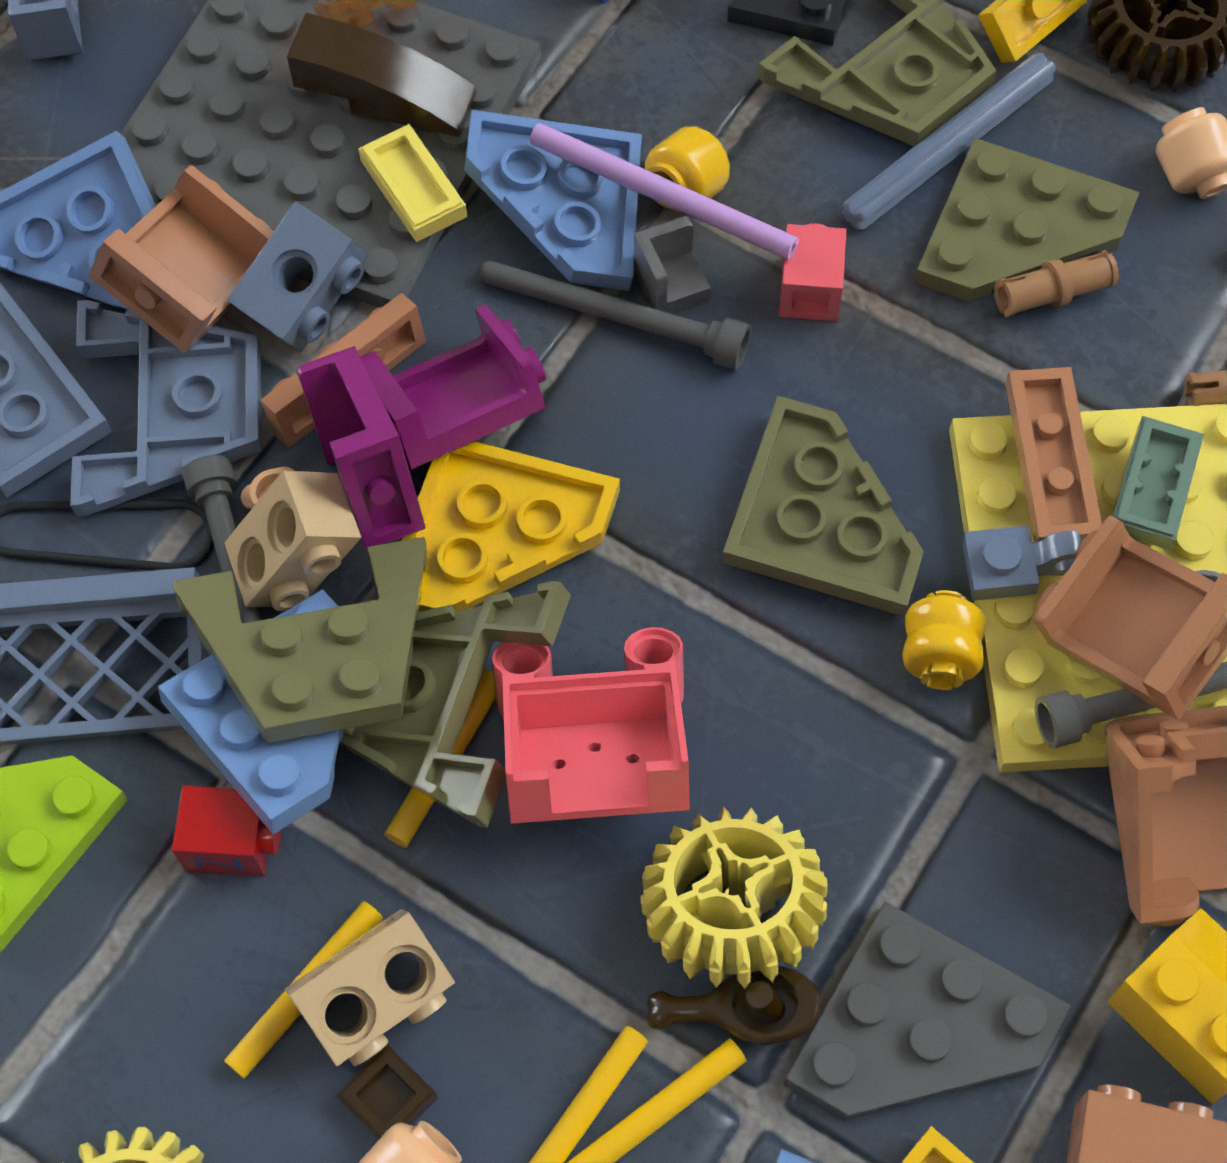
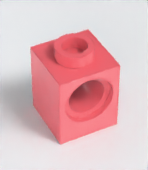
(814, 273)

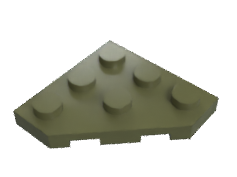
(1014, 216)
(821, 515)

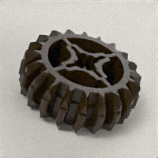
(1160, 39)

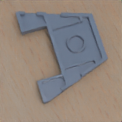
(185, 405)

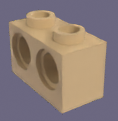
(292, 539)
(361, 972)

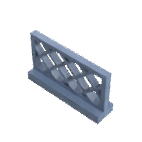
(87, 604)

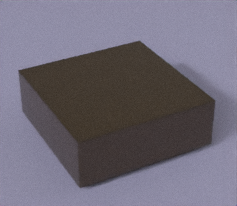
(387, 1093)

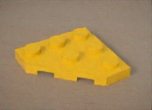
(504, 520)

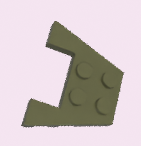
(898, 83)
(321, 665)
(442, 680)

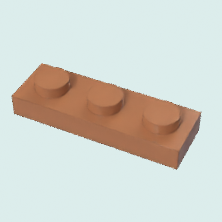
(388, 330)
(1052, 452)

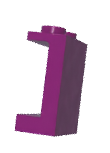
(461, 391)
(363, 445)

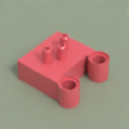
(594, 738)

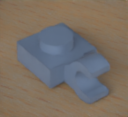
(1009, 563)

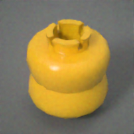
(944, 640)

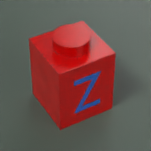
(221, 833)

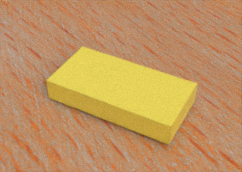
(412, 182)

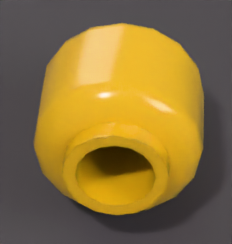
(691, 160)

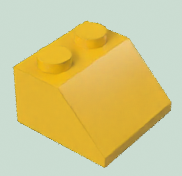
(1182, 1003)

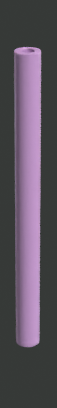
(664, 191)

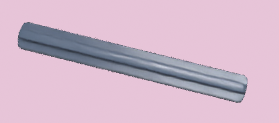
(948, 141)

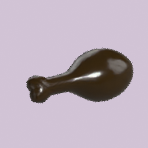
(758, 1014)

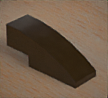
(378, 76)

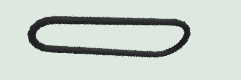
(109, 561)

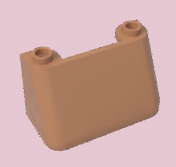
(1170, 809)

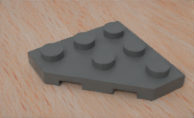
(921, 1023)

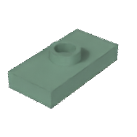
(1157, 481)

